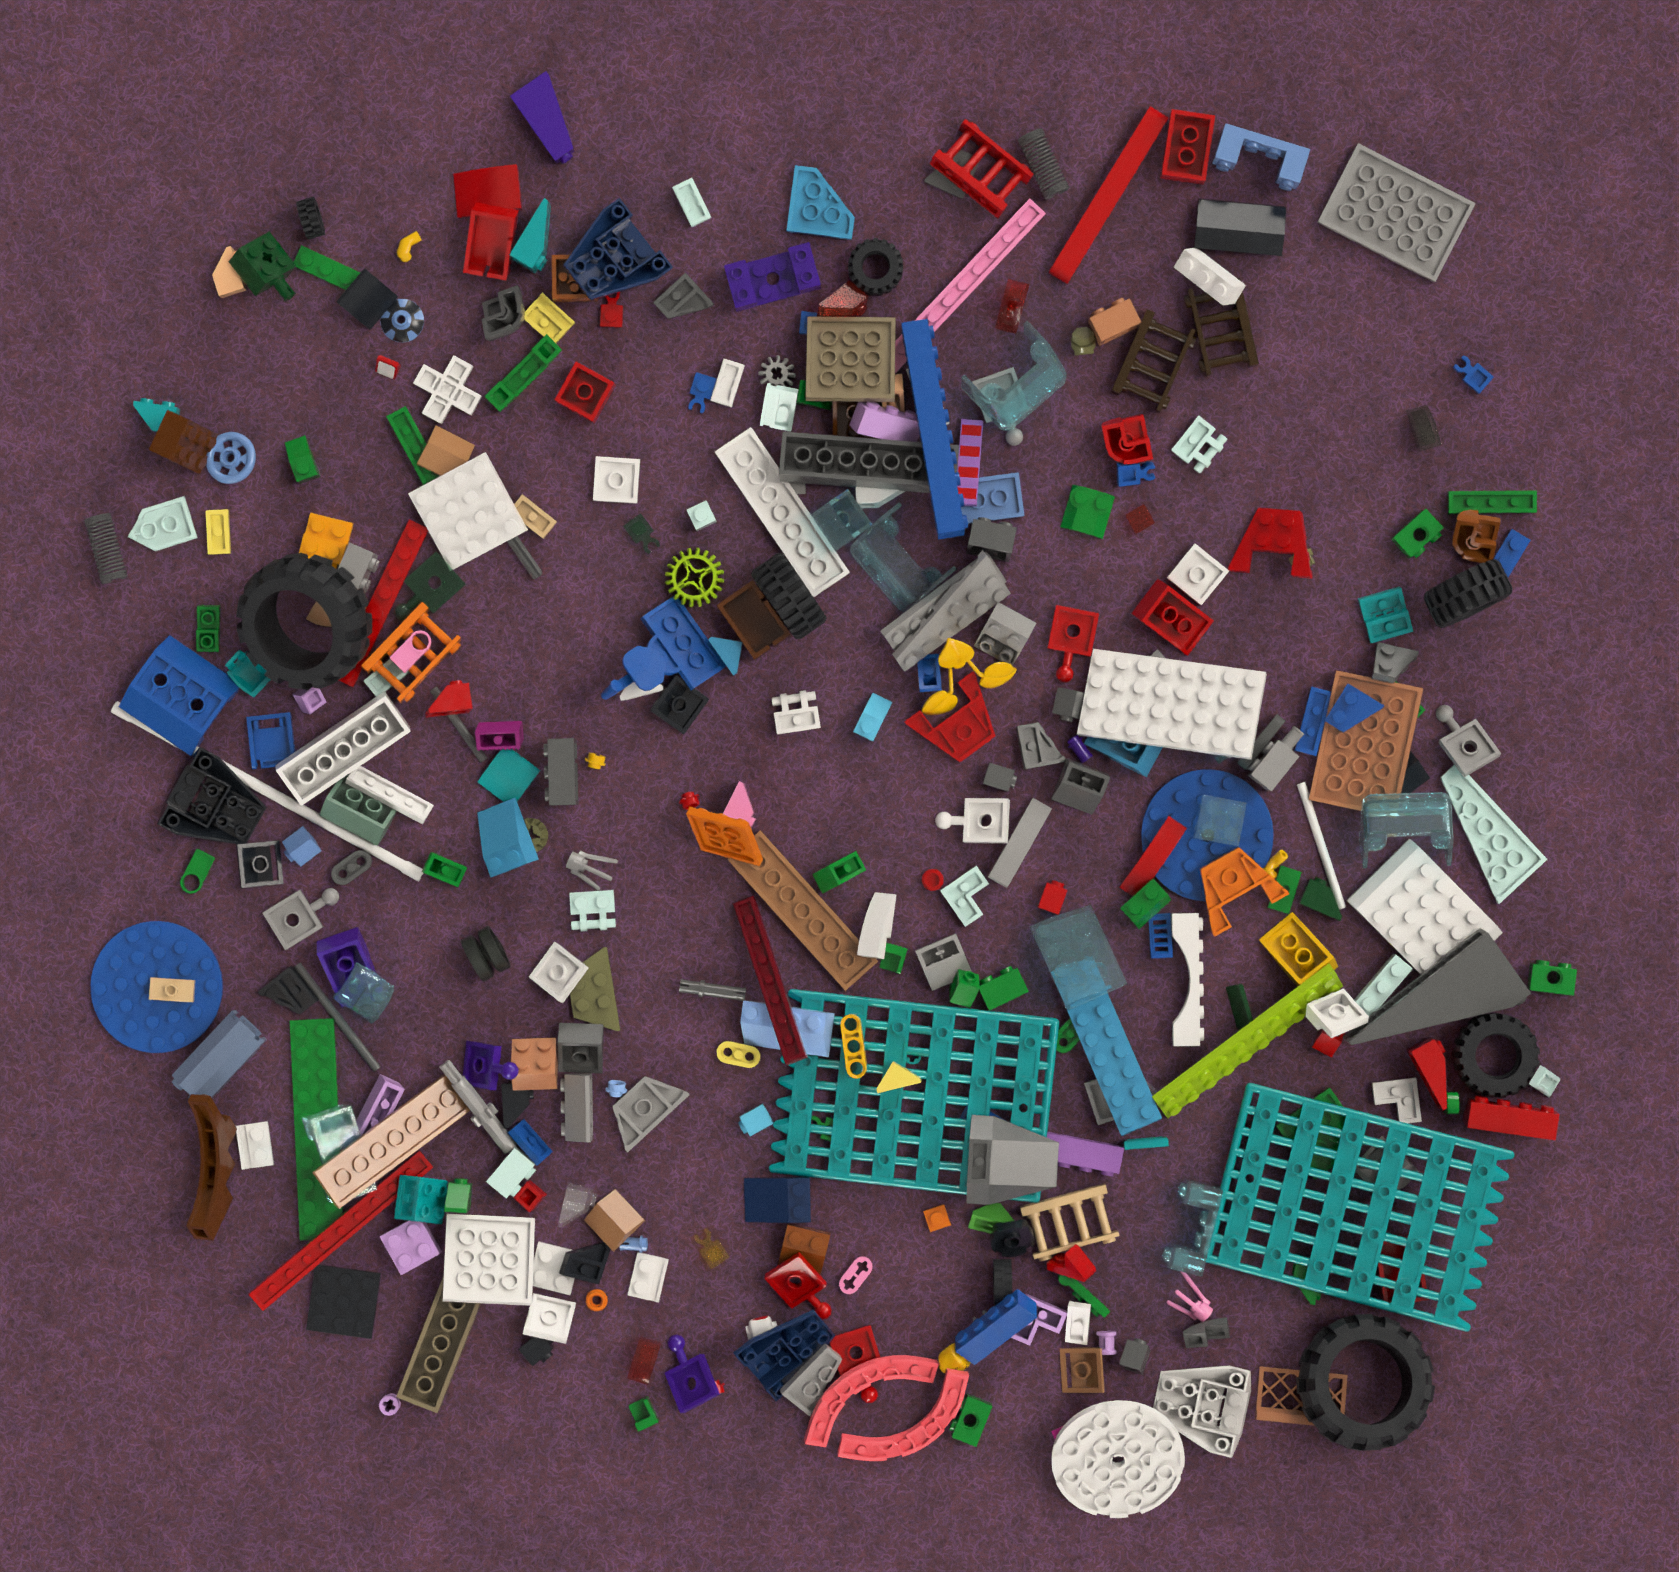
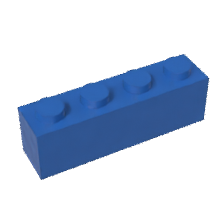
(995, 1326)

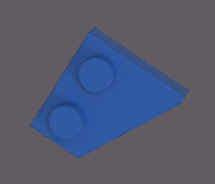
(1352, 708)

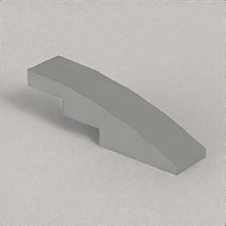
(1019, 842)

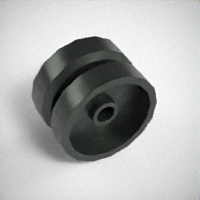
(488, 952)

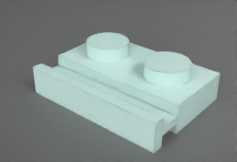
(779, 407)

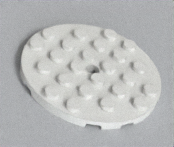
(1117, 1428)

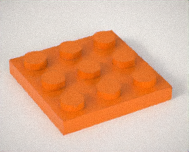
(724, 835)

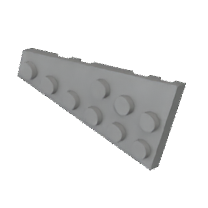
(955, 610)

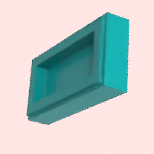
(1149, 1142)

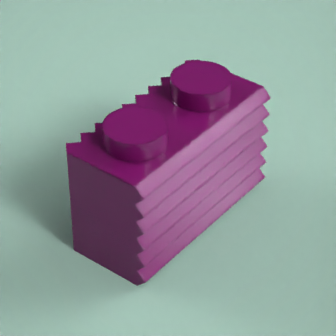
(499, 735)

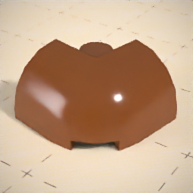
(1475, 536)

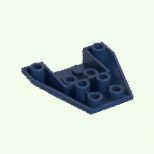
(614, 255)
(783, 1350)

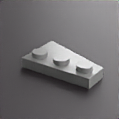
(811, 1379)

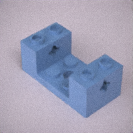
(1293, 156)

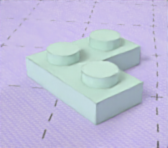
(960, 892)

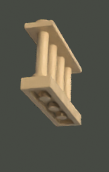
(1054, 1205)

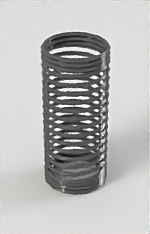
(1037, 136)
(90, 523)

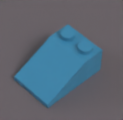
(1131, 755)
(505, 838)

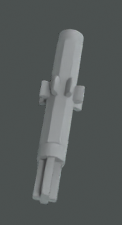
(482, 1113)

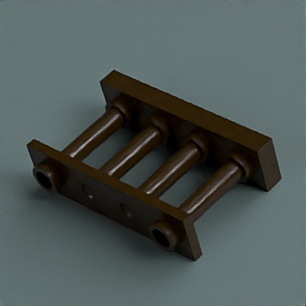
(1243, 334)
(1141, 344)

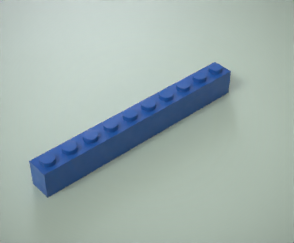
(933, 430)

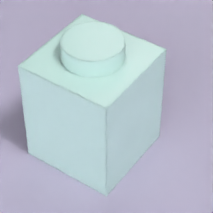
(701, 515)

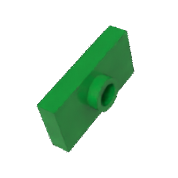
(1289, 880)

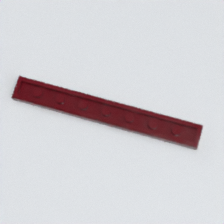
(770, 980)

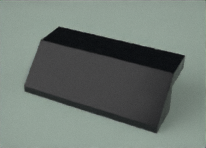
(1240, 227)

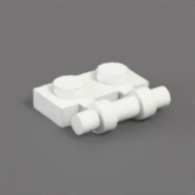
(797, 719)

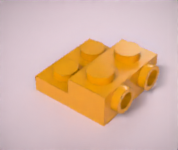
(326, 538)

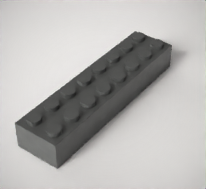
(854, 462)

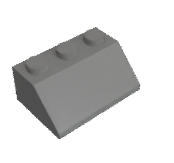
(577, 1107)

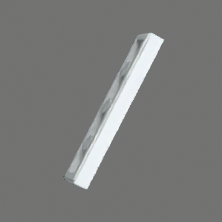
(389, 794)

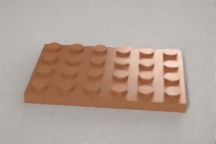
(1371, 753)

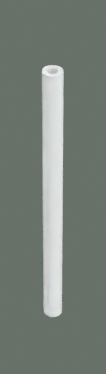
(1321, 845)

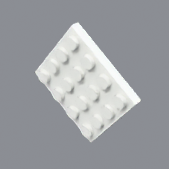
(468, 511)
(488, 1259)

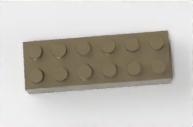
(437, 1352)

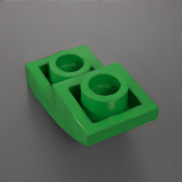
(208, 628)

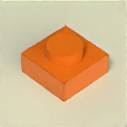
(937, 1217)

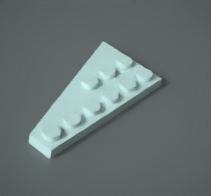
(1498, 843)

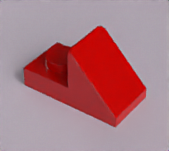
(1072, 1264)

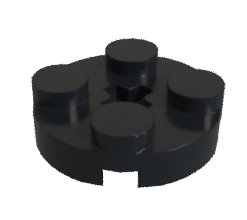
(1003, 1232)

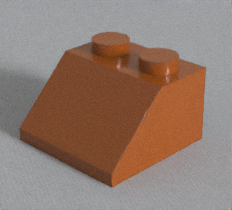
(807, 1241)

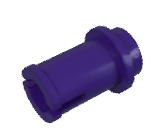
(1079, 748)

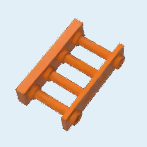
(404, 631)

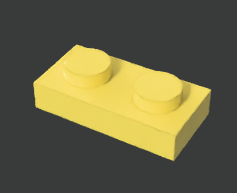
(218, 532)

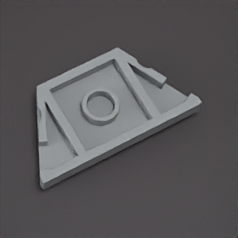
(645, 1108)

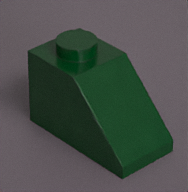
(1320, 898)

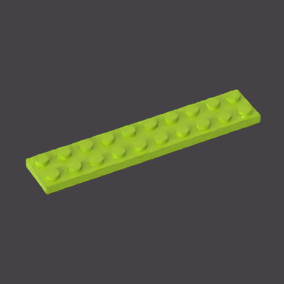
(1245, 1042)

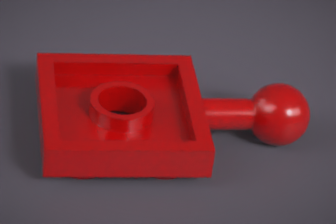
(1079, 645)
(795, 1293)
(863, 1338)

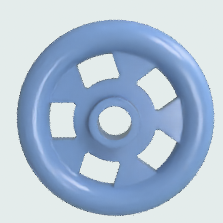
(248, 459)

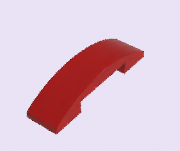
(1154, 856)

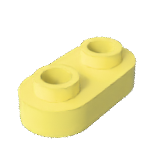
(738, 1054)

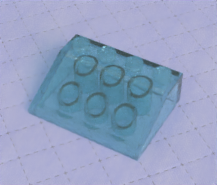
(1078, 956)

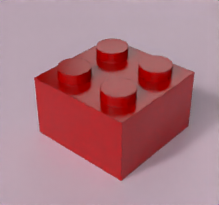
(585, 392)

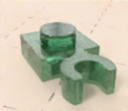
(640, 531)

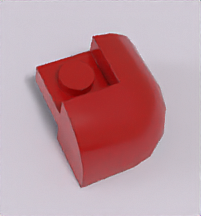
(1127, 439)

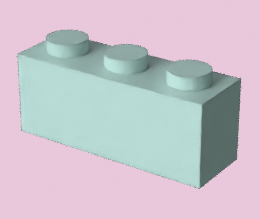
(1382, 984)

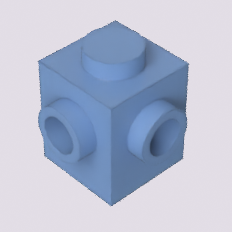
(301, 846)

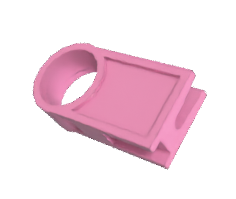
(407, 655)

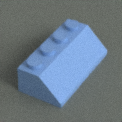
(813, 1025)

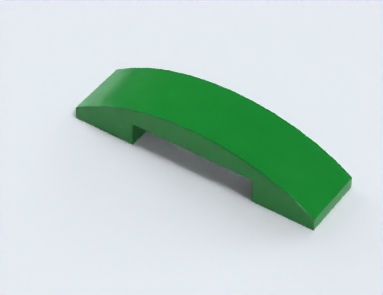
(524, 373)

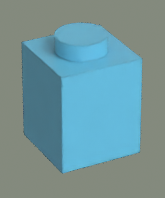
(755, 1120)

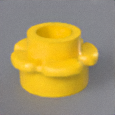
(595, 761)

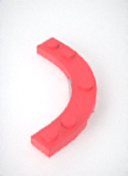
(858, 1379)
(915, 1437)

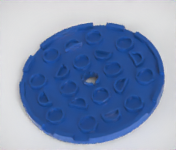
(1181, 801)
(123, 983)

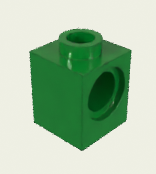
(964, 988)

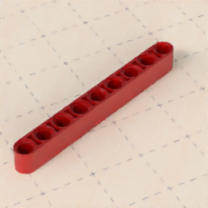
(1108, 195)

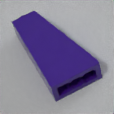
(542, 112)

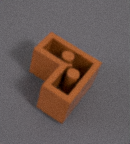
(563, 285)

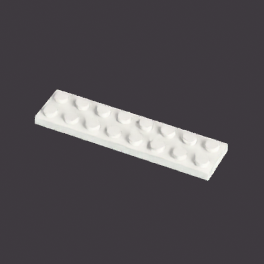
(782, 512)

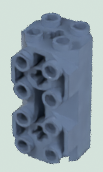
(219, 1056)

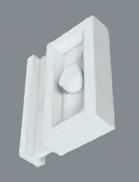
(254, 1145)
(648, 1277)

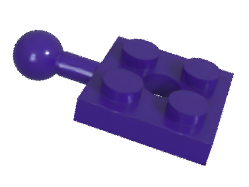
(490, 1057)
(680, 1375)

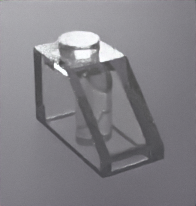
(576, 1202)

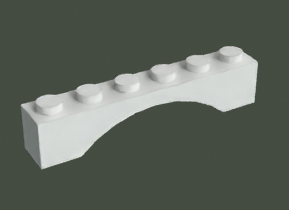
(1186, 1026)

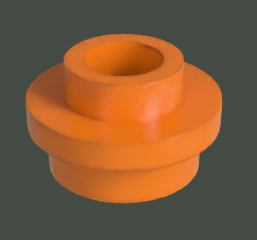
(589, 1300)

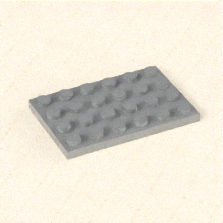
(1396, 212)

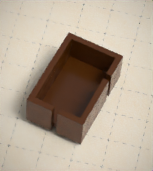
(183, 442)
(753, 620)

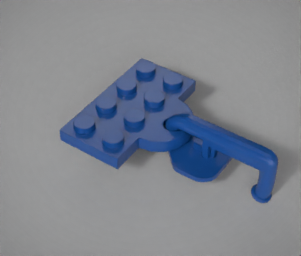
(675, 648)

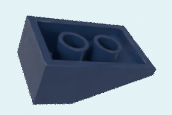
(777, 1199)

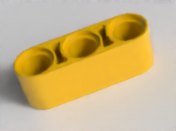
(848, 1035)

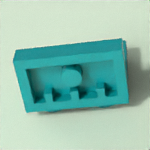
(421, 1199)

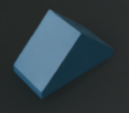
(728, 651)

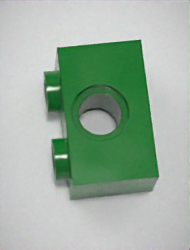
(1427, 524)
(1565, 978)
(971, 1433)

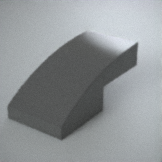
(1200, 1333)

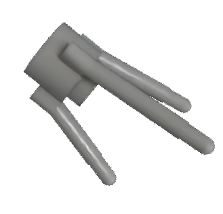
(578, 863)

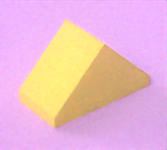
(897, 1077)

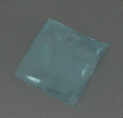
(365, 993)

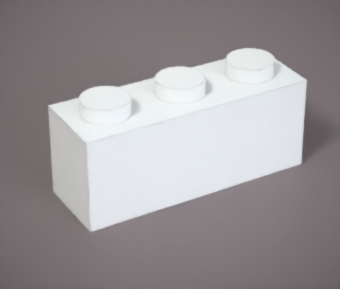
(1209, 276)

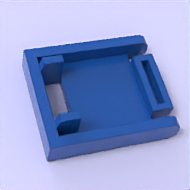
(270, 744)

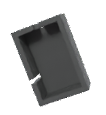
(561, 771)

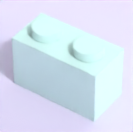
(511, 1173)

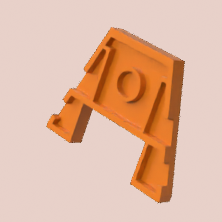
(1230, 878)

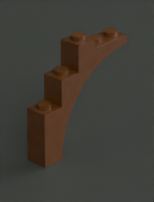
(216, 1165)

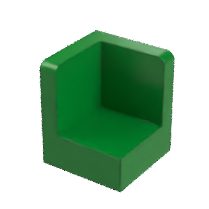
(893, 958)
(643, 1413)

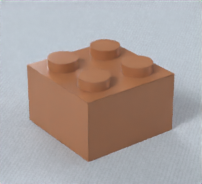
(1114, 321)
(536, 1063)

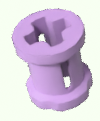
(1106, 1342)
(383, 1406)

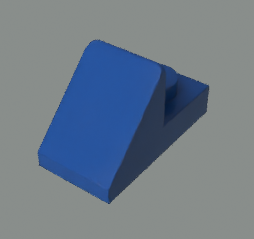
(929, 673)

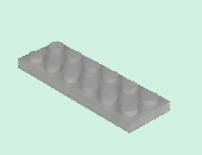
(909, 621)

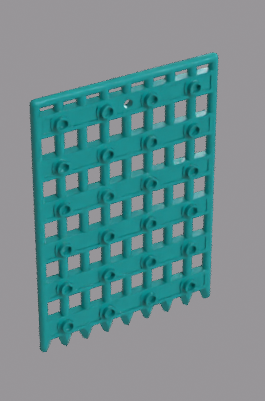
(935, 1097)
(1379, 1212)

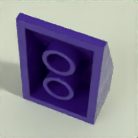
(340, 954)

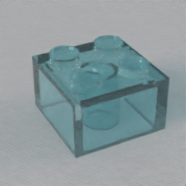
(1219, 820)

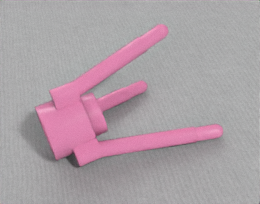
(1200, 1309)

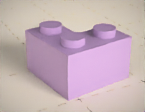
(1048, 1316)

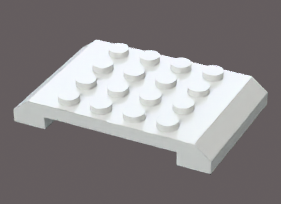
(1419, 908)

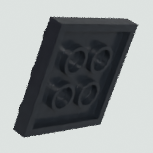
(343, 1301)

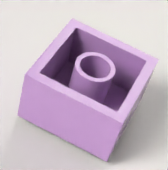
(410, 1245)

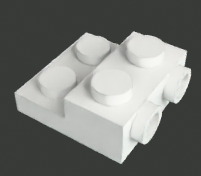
(1336, 1013)

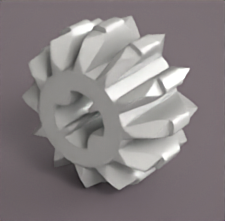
(777, 365)

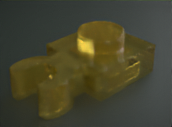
(713, 1251)

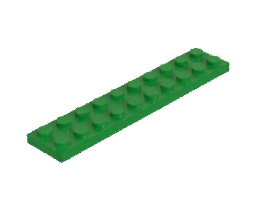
(313, 1091)

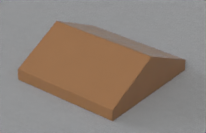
(444, 452)
(614, 1219)
(1085, 1370)

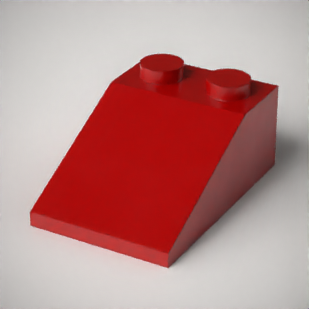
(1172, 617)
(1431, 1066)

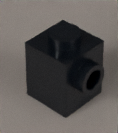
(536, 1350)

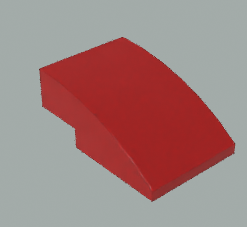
(489, 186)

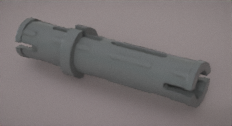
(713, 990)

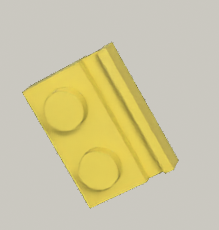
(548, 318)

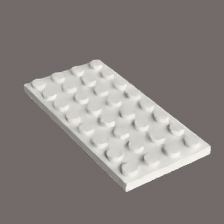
(1172, 703)

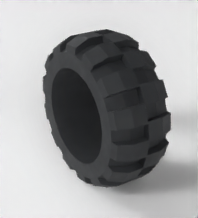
(275, 650)
(1415, 1374)

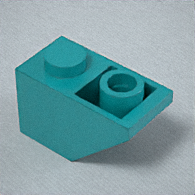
(154, 413)

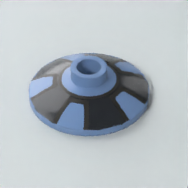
(410, 328)

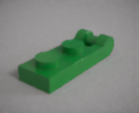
(1083, 1293)

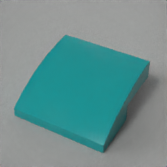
(1388, 624)
(508, 775)

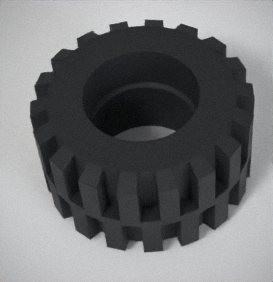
(875, 247)

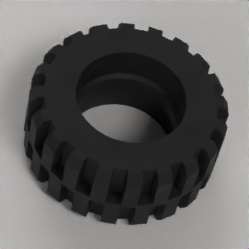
(1468, 593)
(788, 596)
(1525, 1062)

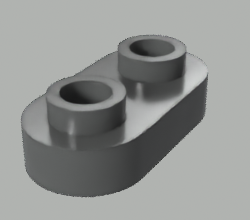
(352, 867)

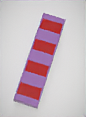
(969, 460)

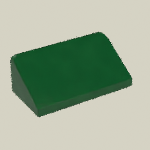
(1239, 1005)

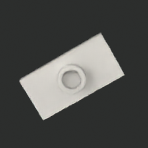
(727, 382)

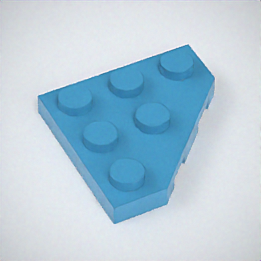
(817, 207)

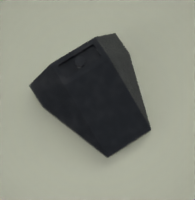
(223, 809)

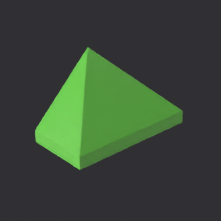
(987, 1216)

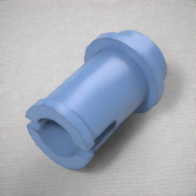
(635, 1244)

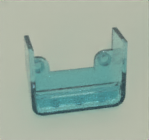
(1028, 392)
(892, 566)
(1406, 816)

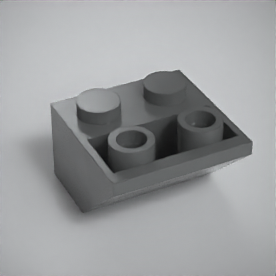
(1080, 786)

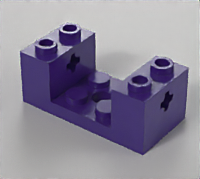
(795, 272)

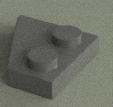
(682, 299)

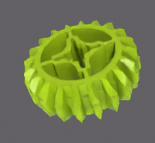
(703, 593)

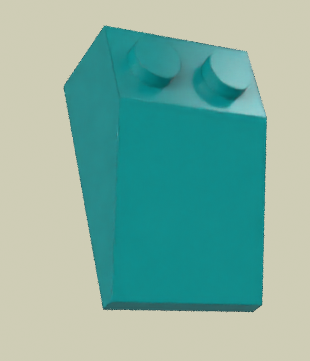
(533, 243)

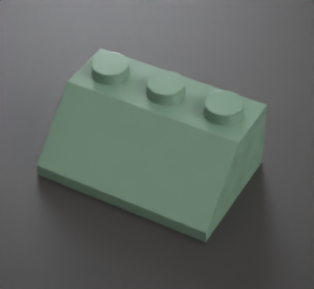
(357, 812)

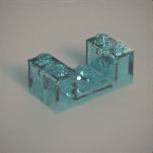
(331, 1132)
(1186, 1258)

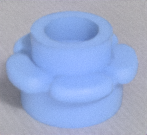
(616, 1090)

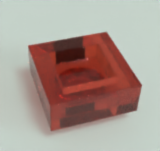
(1139, 519)

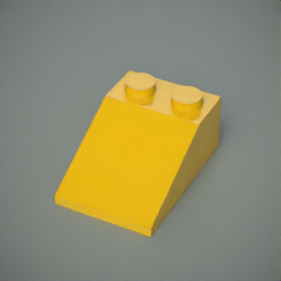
(1296, 949)

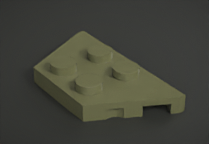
(594, 994)

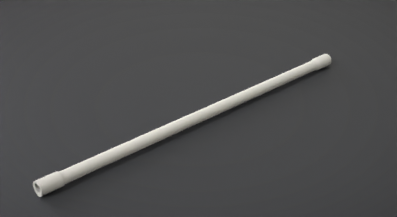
(404, 866)

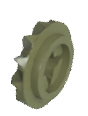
(539, 829)

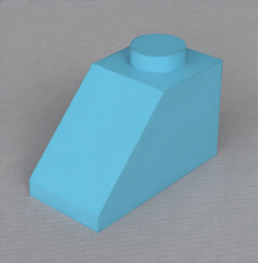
(872, 717)

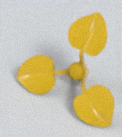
(956, 655)

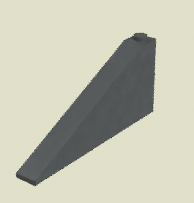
(1460, 985)

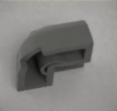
(503, 314)

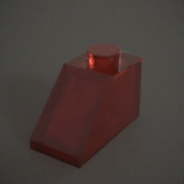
(844, 302)
(1012, 306)
(644, 1360)

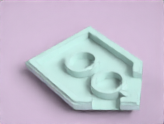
(164, 525)

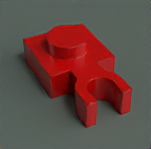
(612, 313)

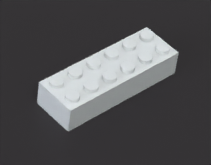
(342, 748)

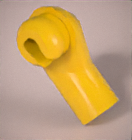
(405, 244)
(1274, 862)

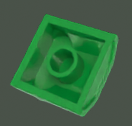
(1087, 511)

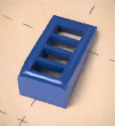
(1160, 954)

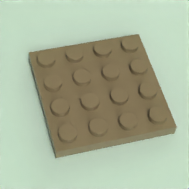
(850, 359)

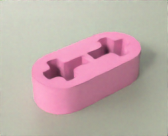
(859, 1278)

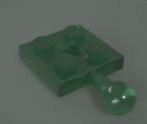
(419, 584)

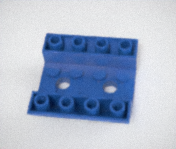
(168, 707)

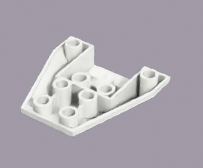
(1194, 1401)

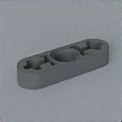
(1262, 740)

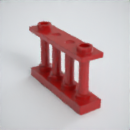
(978, 188)

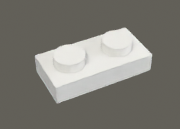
(1078, 1323)

